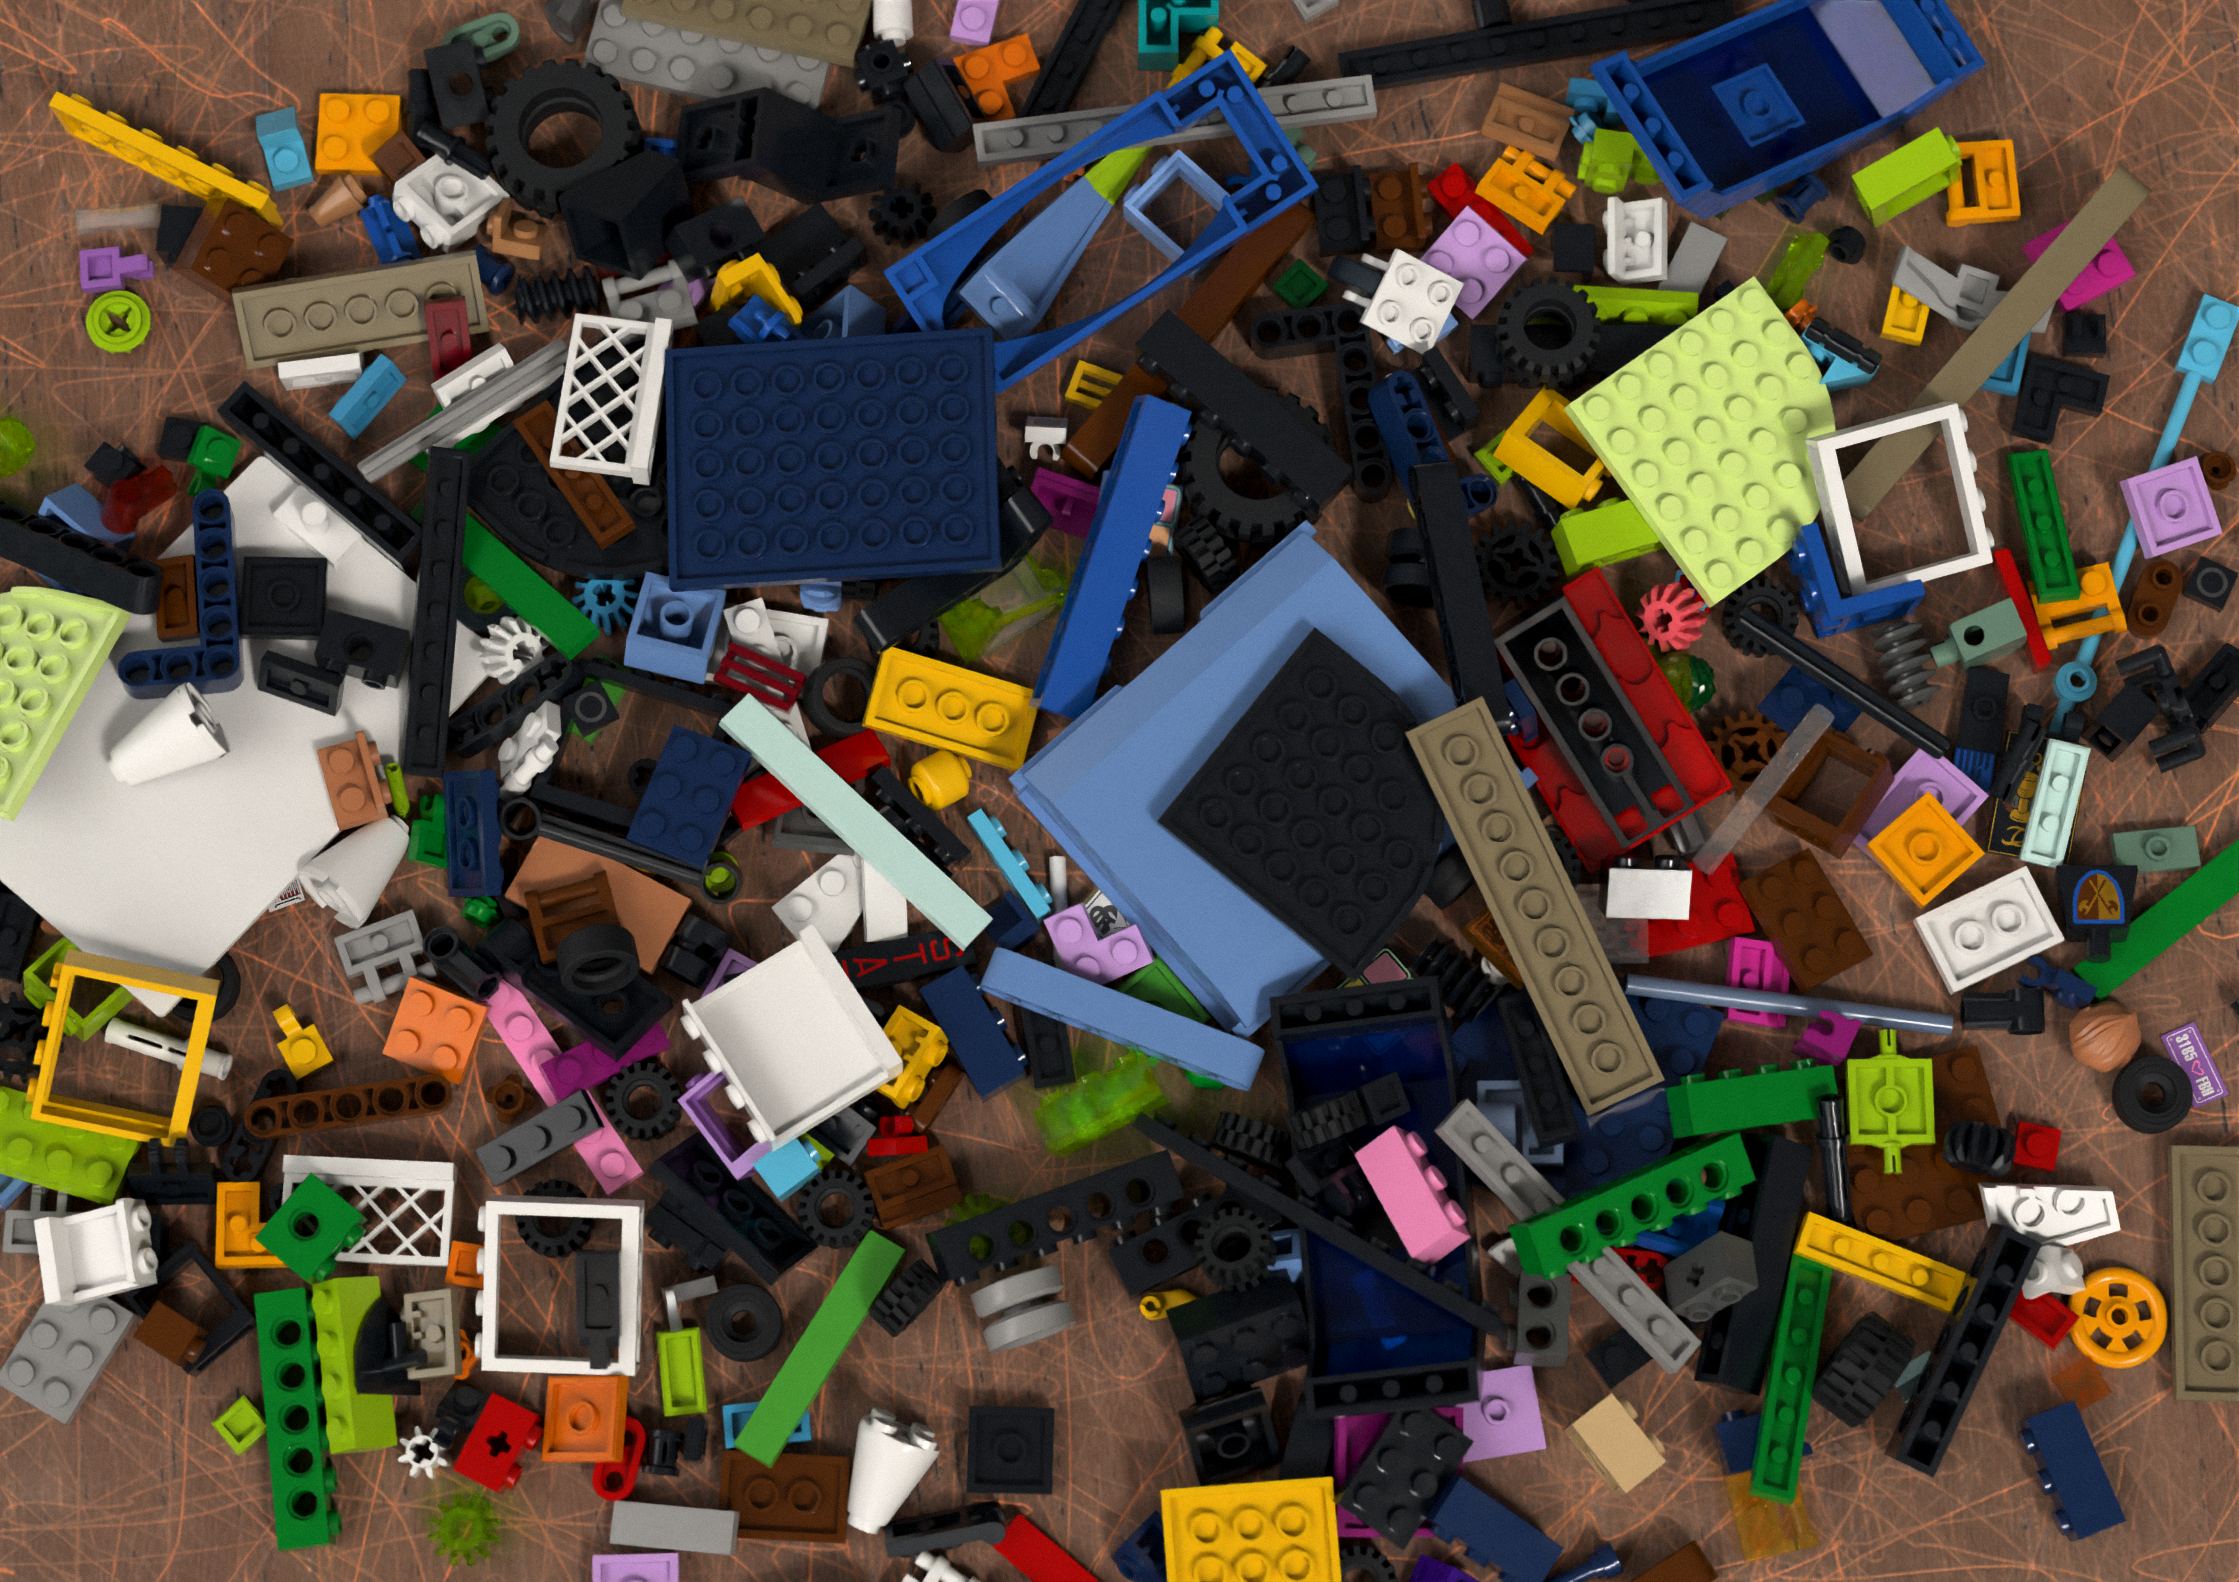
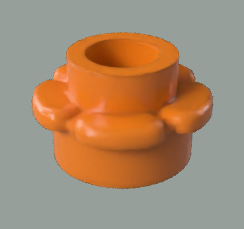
(1800, 315)

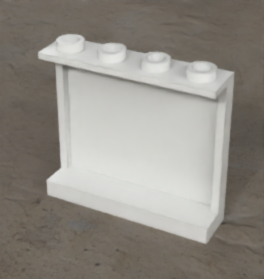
(792, 1040)

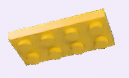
(951, 709)

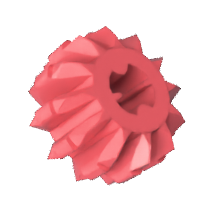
(1657, 611)

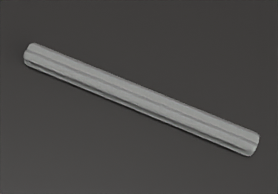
(463, 411)

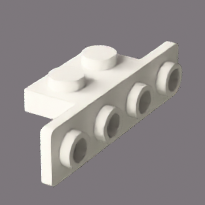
(476, 374)

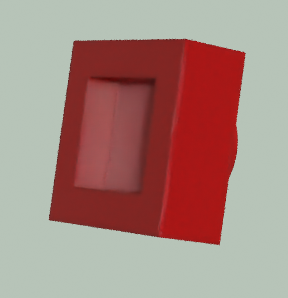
(2036, 1146)

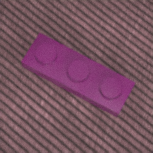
(588, 1066)

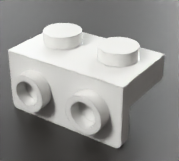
(1636, 240)

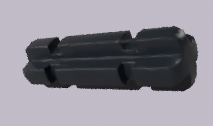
(1843, 345)

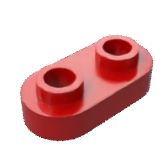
(628, 1468)

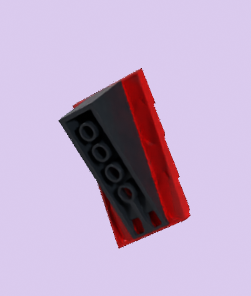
(1618, 748)

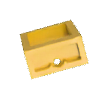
(1541, 466)

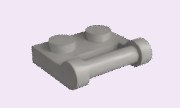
(667, 303)

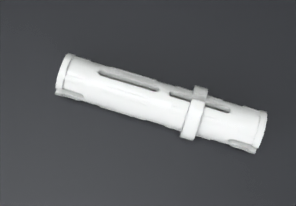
(123, 1034)

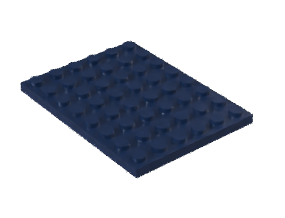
(832, 460)

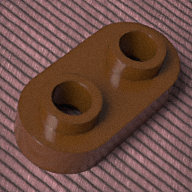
(2153, 597)
(942, 1086)

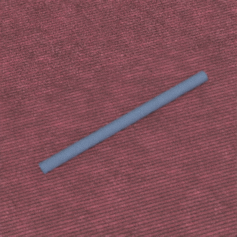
(1785, 1003)

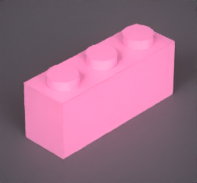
(1413, 1194)

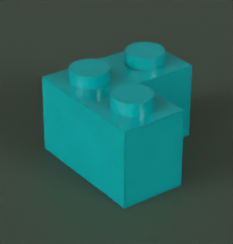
(1160, 28)

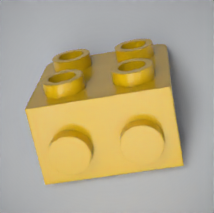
(752, 276)

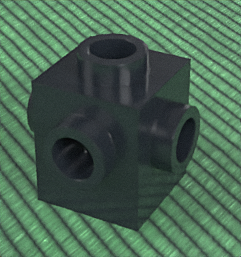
(882, 71)

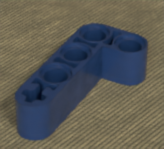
(1414, 438)

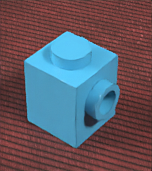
(789, 1167)

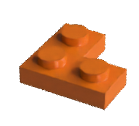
(995, 67)

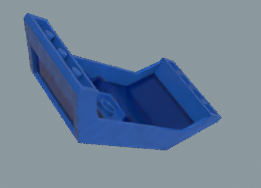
(1784, 92)

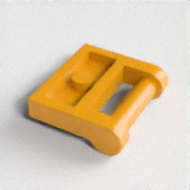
(1993, 185)
(2096, 593)

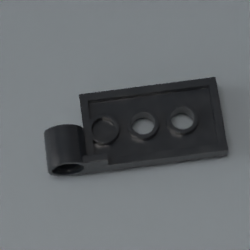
(518, 960)

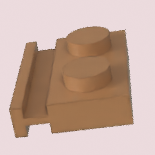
(1527, 121)

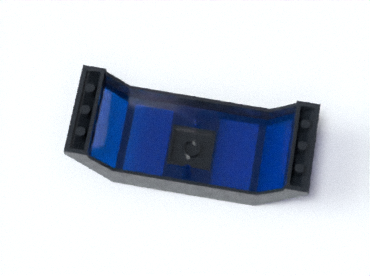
(1369, 1336)

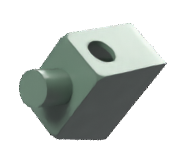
(1996, 628)

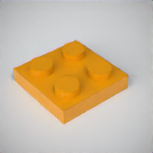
(352, 130)
(1924, 850)

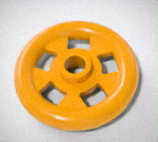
(2138, 1289)

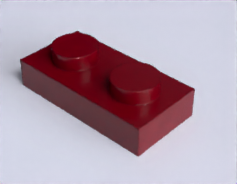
(448, 334)

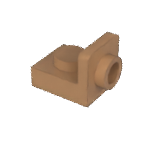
(516, 237)

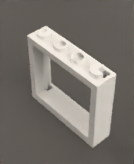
(1836, 509)
(631, 1281)

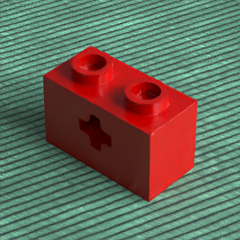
(478, 1455)

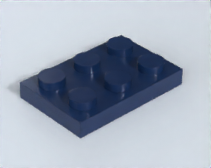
(689, 797)
(472, 833)

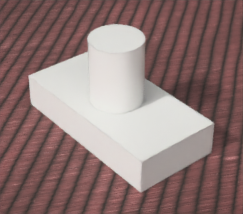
(318, 526)

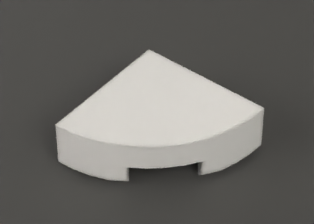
(1506, 1255)

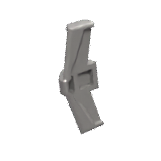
(1960, 298)

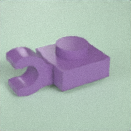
(107, 268)

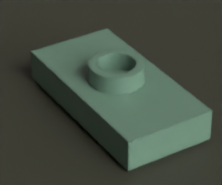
(2157, 849)

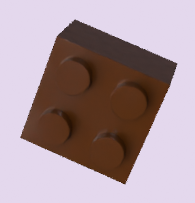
(231, 250)

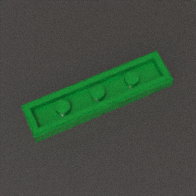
(2042, 526)

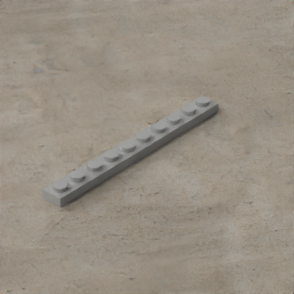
(1055, 133)

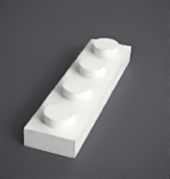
(752, 630)

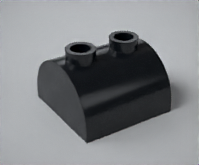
(1230, 1435)

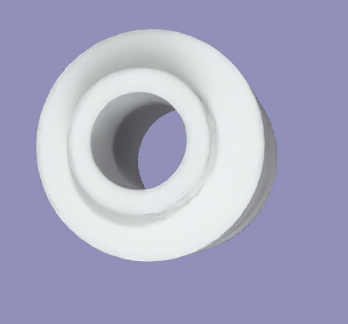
(892, 20)

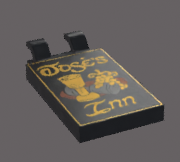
(2009, 821)

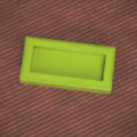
(682, 1372)

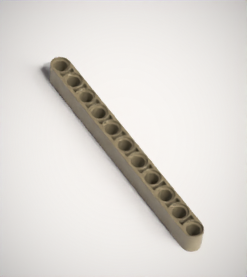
(1998, 335)

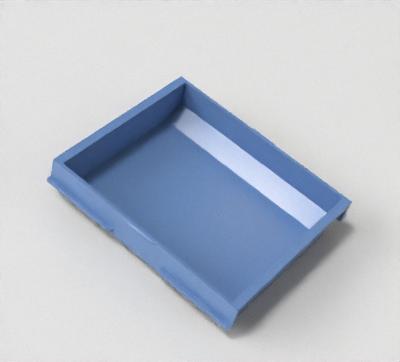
(1142, 743)

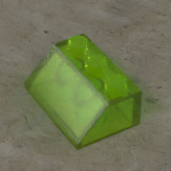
(1100, 1104)

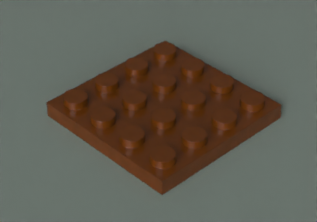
(1928, 1191)

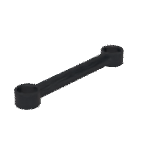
(617, 849)

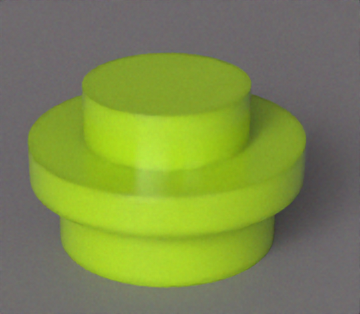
(721, 878)

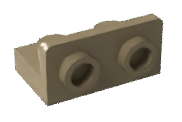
(434, 1326)

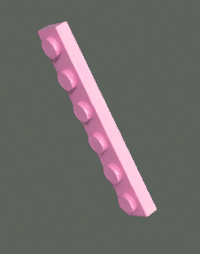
(534, 1045)

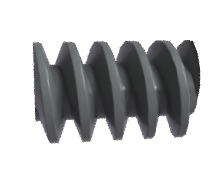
(1905, 664)

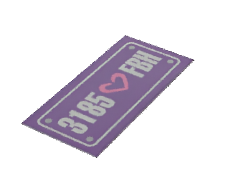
(2192, 1055)

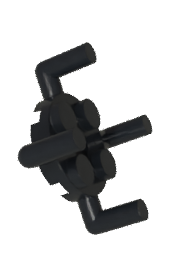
(2173, 704)

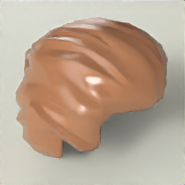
(2105, 1036)

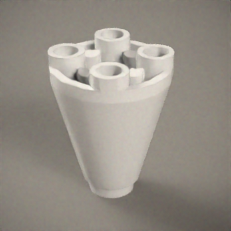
(886, 1467)

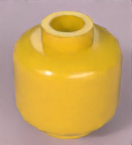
(940, 779)

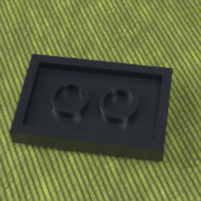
(1402, 1473)

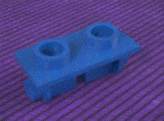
(388, 233)

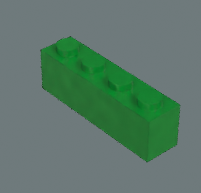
(1748, 1101)

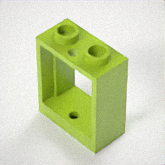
(1907, 176)
(39, 993)

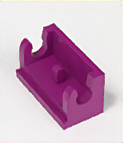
(1067, 500)
(1827, 1044)

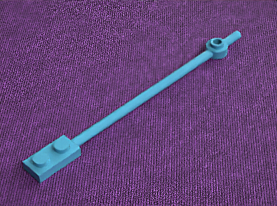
(2199, 361)

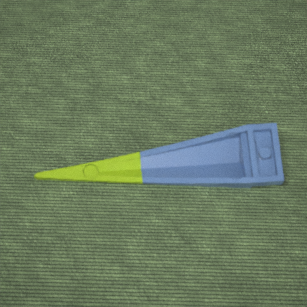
(1028, 269)

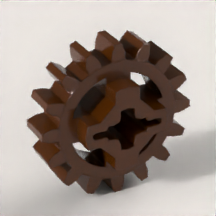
(1735, 746)

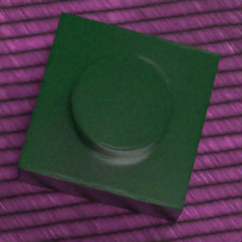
(1299, 286)

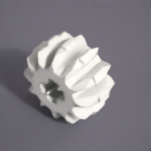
(500, 646)

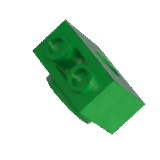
(312, 1255)

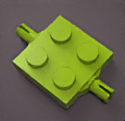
(1890, 1101)

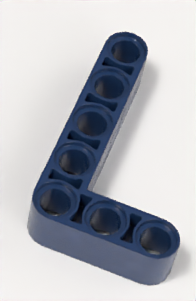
(212, 611)

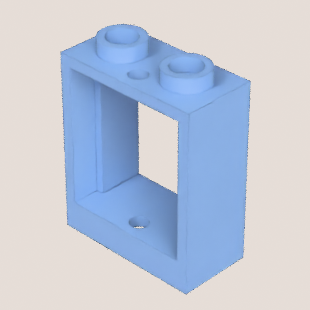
(1163, 174)

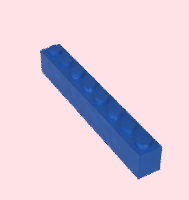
(1111, 557)

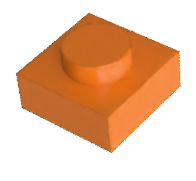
(463, 1266)

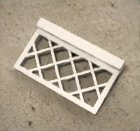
(648, 400)
(382, 1175)

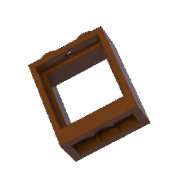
(1831, 839)

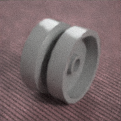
(1020, 1302)

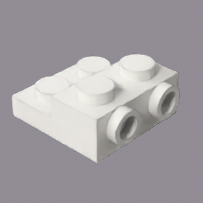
(445, 202)

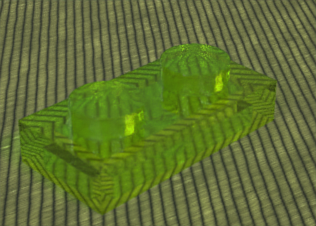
(1797, 265)

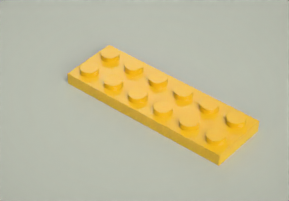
(148, 153)

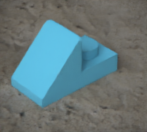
(284, 148)
(1840, 373)

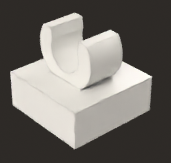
(1046, 431)

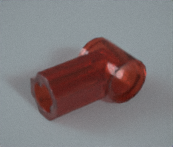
(136, 497)

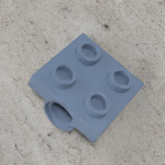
(1506, 1110)

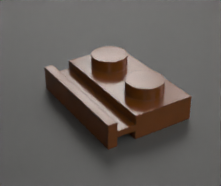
(913, 1187)

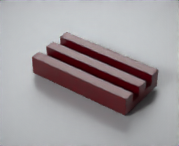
(728, 663)

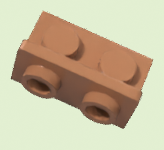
(353, 782)

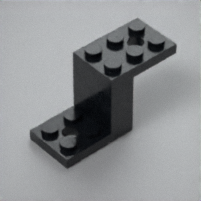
(788, 146)

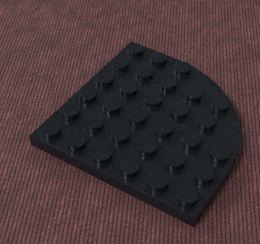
(533, 516)
(1318, 807)

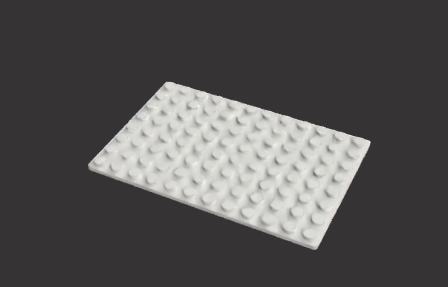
(199, 854)

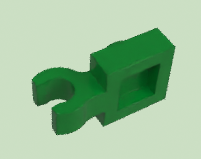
(213, 457)
(428, 834)

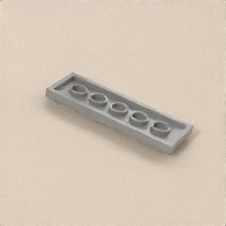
(696, 63)

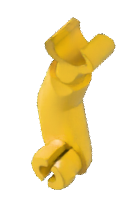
(1154, 1304)

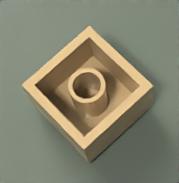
(1616, 1444)

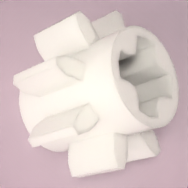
(414, 1458)

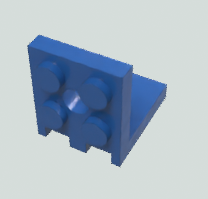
(1822, 598)

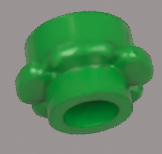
(480, 911)

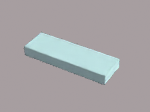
(2054, 803)

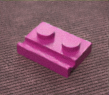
(1756, 967)

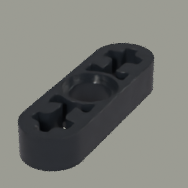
(238, 1151)

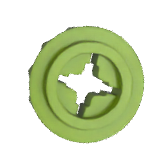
(118, 304)

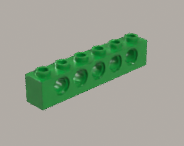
(1539, 1235)
(293, 1530)

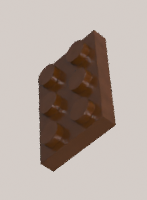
(1805, 920)
(792, 1501)

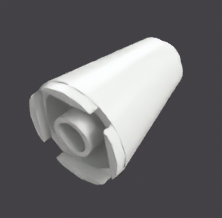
(169, 739)
(356, 869)

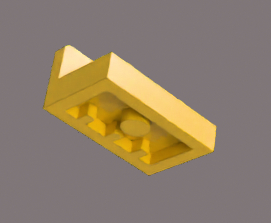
(919, 1047)

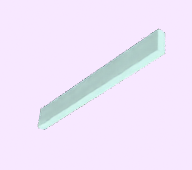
(855, 821)

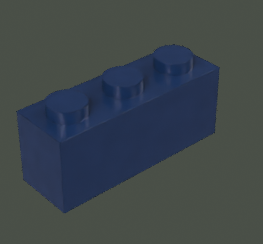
(975, 1032)
(2070, 1472)
(1491, 1533)

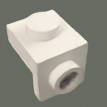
(2054, 1271)

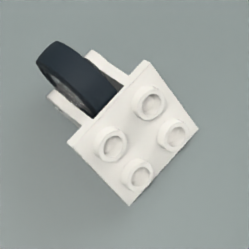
(1406, 302)

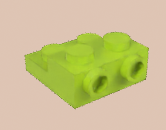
(1613, 159)

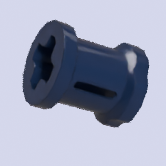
(1801, 197)
(493, 272)

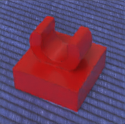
(896, 1138)

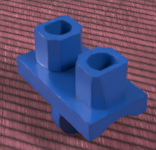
(762, 324)

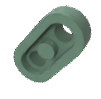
(484, 32)

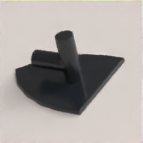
(384, 1354)

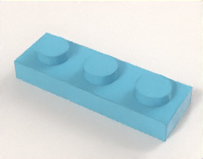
(1011, 865)

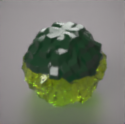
(1689, 678)

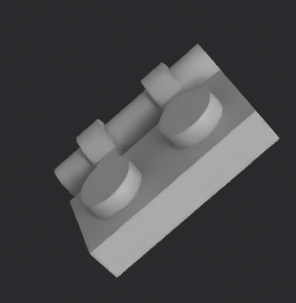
(381, 945)

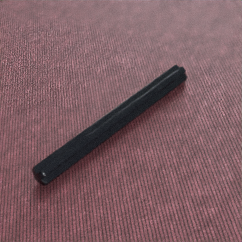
(1842, 683)

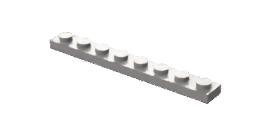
(1605, 1278)

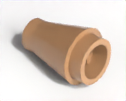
(339, 200)

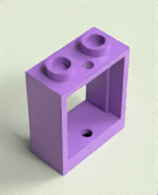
(714, 1129)

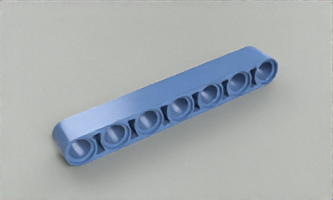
(1122, 1019)

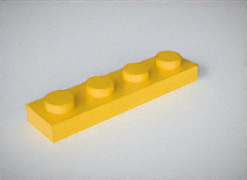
(1878, 1262)

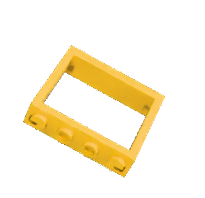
(107, 1118)

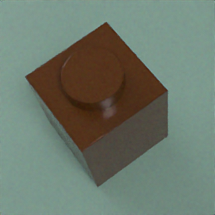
(172, 1335)

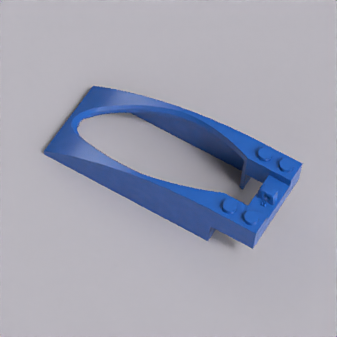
(1222, 84)

